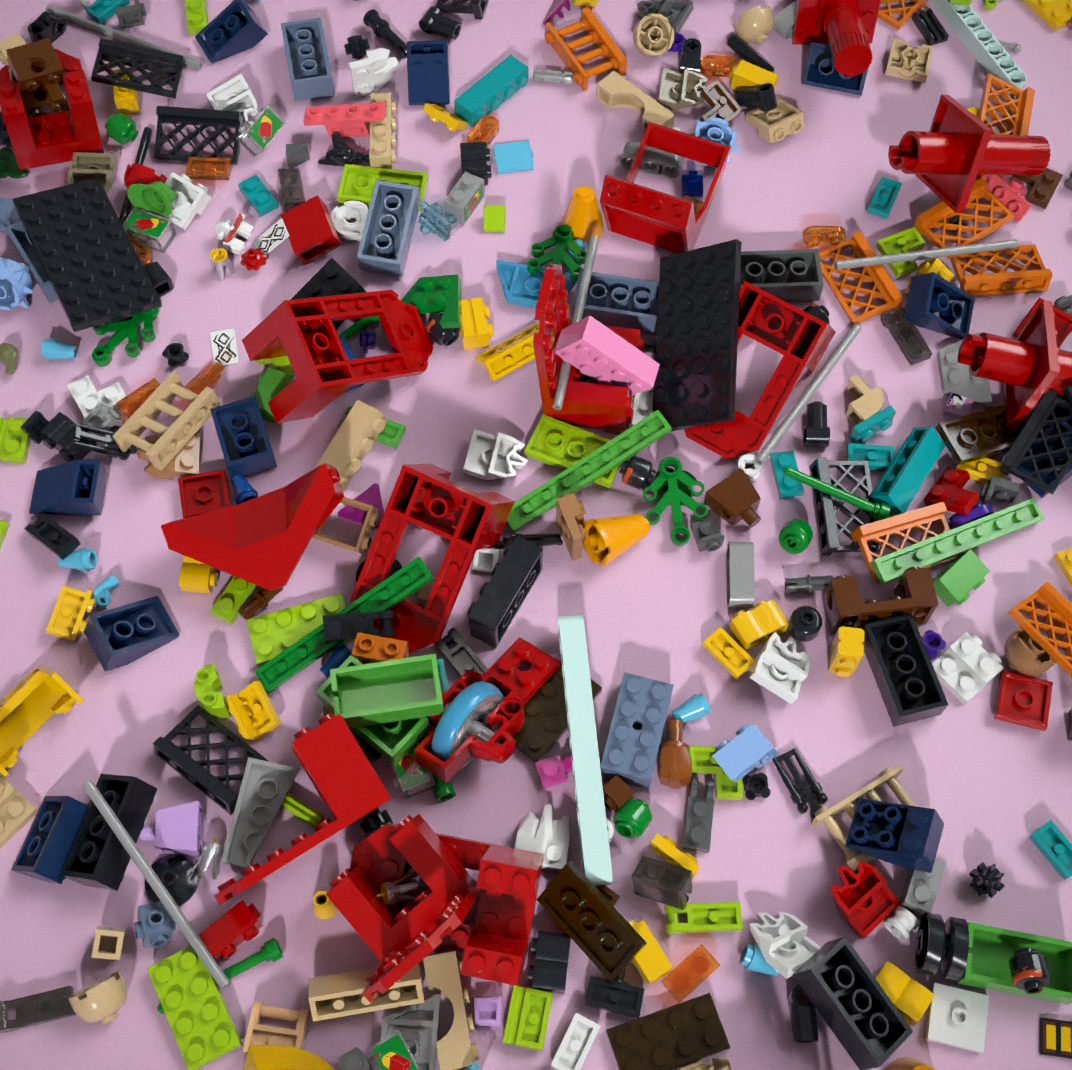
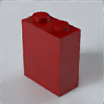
(311, 230)

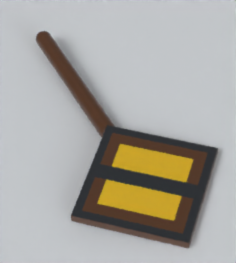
(1055, 1038)

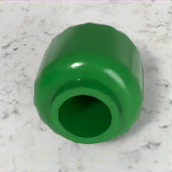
(121, 128)
(795, 536)
(632, 818)

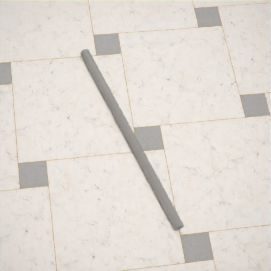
(118, 34)
(925, 254)
(577, 316)
(807, 395)
(156, 884)

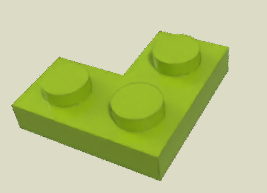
(901, 242)
(704, 763)

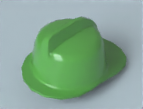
(155, 197)

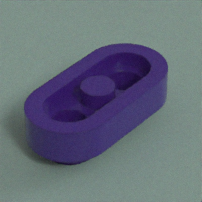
(977, 512)

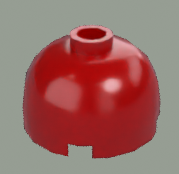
(142, 175)

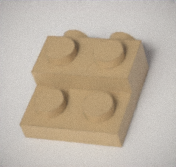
(776, 123)
(14, 811)

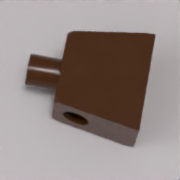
(735, 499)

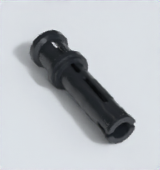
(382, 29)

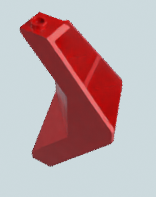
(263, 535)

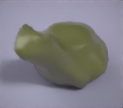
(9, 357)

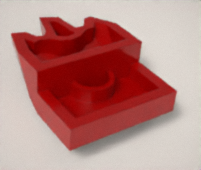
(863, 898)

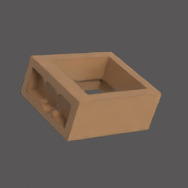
(364, 539)

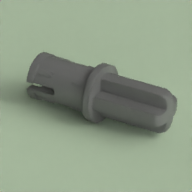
(807, 584)

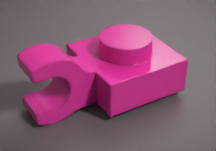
(553, 770)

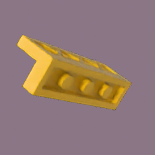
(510, 353)

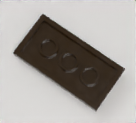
(978, 434)
(546, 717)
(591, 921)
(669, 1037)

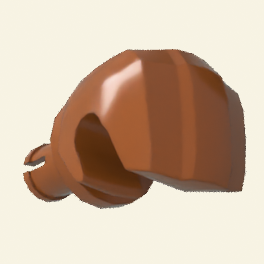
(674, 760)

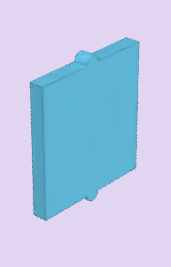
(513, 157)

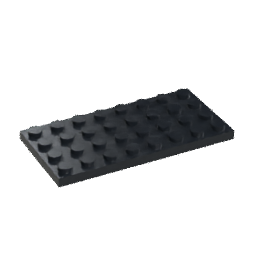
(86, 254)
(698, 336)

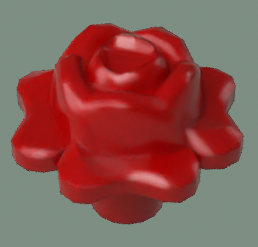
(253, 259)

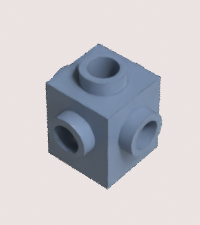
(154, 925)

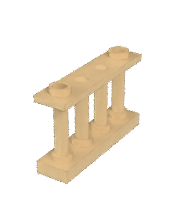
(179, 432)
(825, 814)

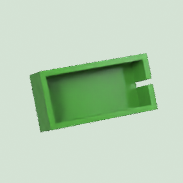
(387, 691)
(990, 956)

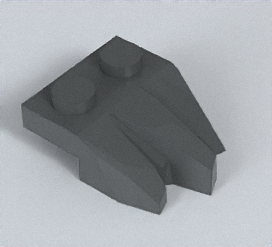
(674, 10)

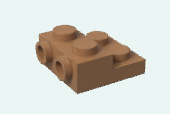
(570, 520)

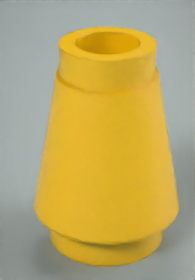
(325, 910)

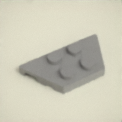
(957, 379)
(419, 1029)

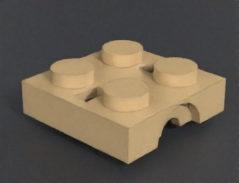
(908, 61)

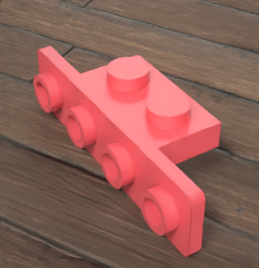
(346, 119)
(1009, 192)

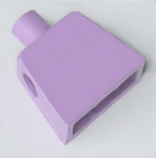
(177, 830)

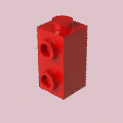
(231, 930)

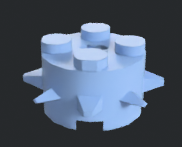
(716, 131)
(14, 284)

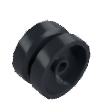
(942, 946)

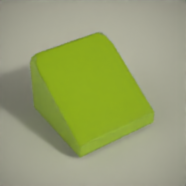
(494, 218)

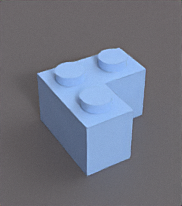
(744, 752)

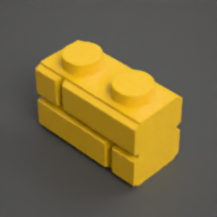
(474, 328)
(846, 651)

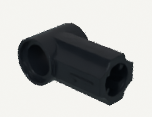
(435, 21)
(761, 97)
(816, 430)
(802, 1018)

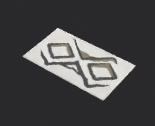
(272, 237)
(224, 346)

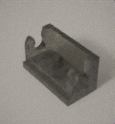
(289, 189)
(662, 882)

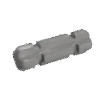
(552, 76)

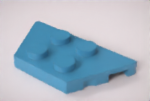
(521, 286)

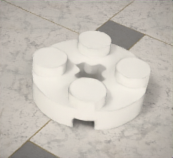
(345, 213)

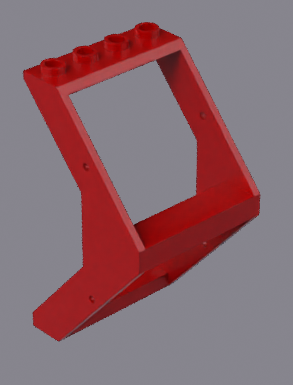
(654, 215)

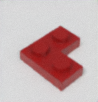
(950, 491)

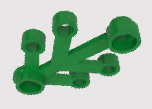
(561, 237)
(125, 329)
(674, 497)

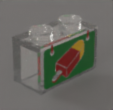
(260, 129)
(150, 229)
(410, 777)
(392, 1054)

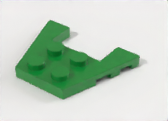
(437, 295)

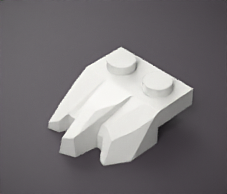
(373, 72)
(234, 96)
(493, 456)
(781, 668)
(545, 837)
(783, 942)

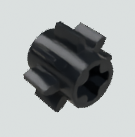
(356, 46)
(374, 820)
(986, 880)

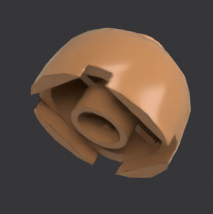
(1026, 655)

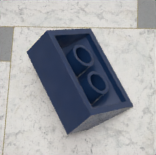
(822, 72)
(50, 839)

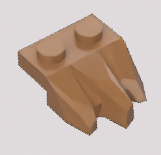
(183, 464)

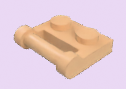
(270, 1035)

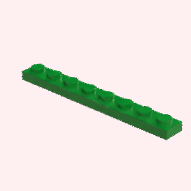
(313, 646)

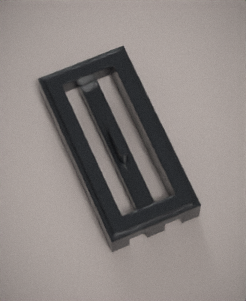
(933, 26)

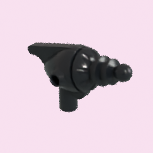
(342, 154)

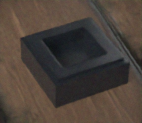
(34, 425)

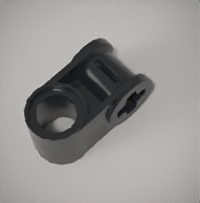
(46, 27)
(691, 56)

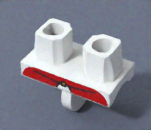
(239, 227)

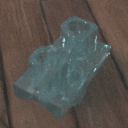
(434, 222)

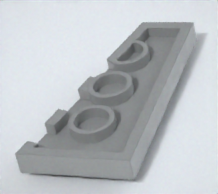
(258, 802)

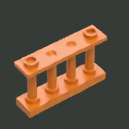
(596, 34)

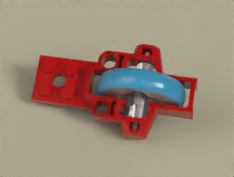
(477, 710)

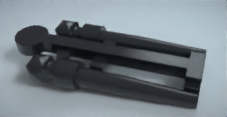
(106, 440)
(536, 539)
(801, 785)

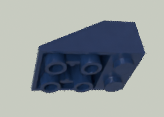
(428, 72)
(70, 489)
(896, 833)

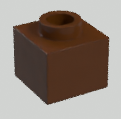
(616, 793)

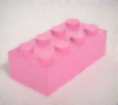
(606, 356)

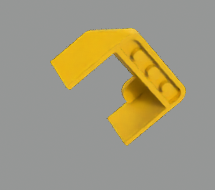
(28, 708)

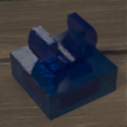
(692, 184)

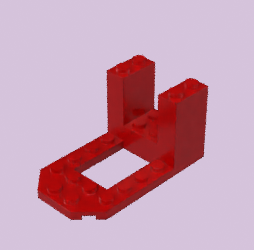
(53, 136)
(786, 330)
(322, 371)
(583, 402)
(449, 510)
(343, 783)
(509, 887)
(416, 929)

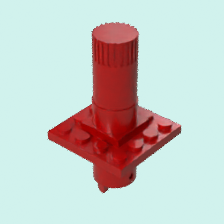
(843, 25)
(962, 148)
(1023, 364)

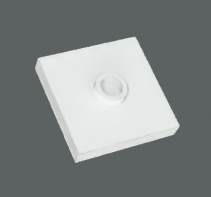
(957, 1018)

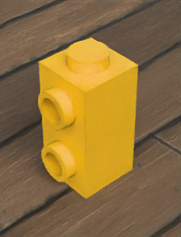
(751, 76)
(126, 99)
(651, 960)

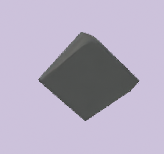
(296, 154)

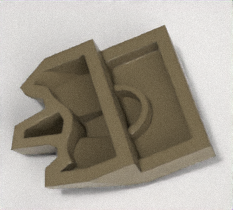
(679, 89)
(93, 165)

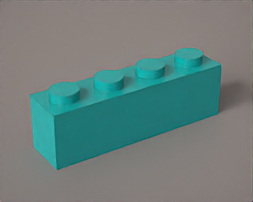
(491, 90)
(909, 469)

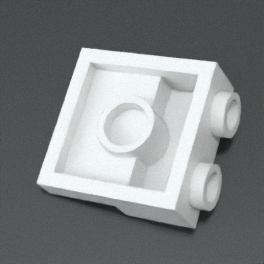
(189, 199)
(967, 667)

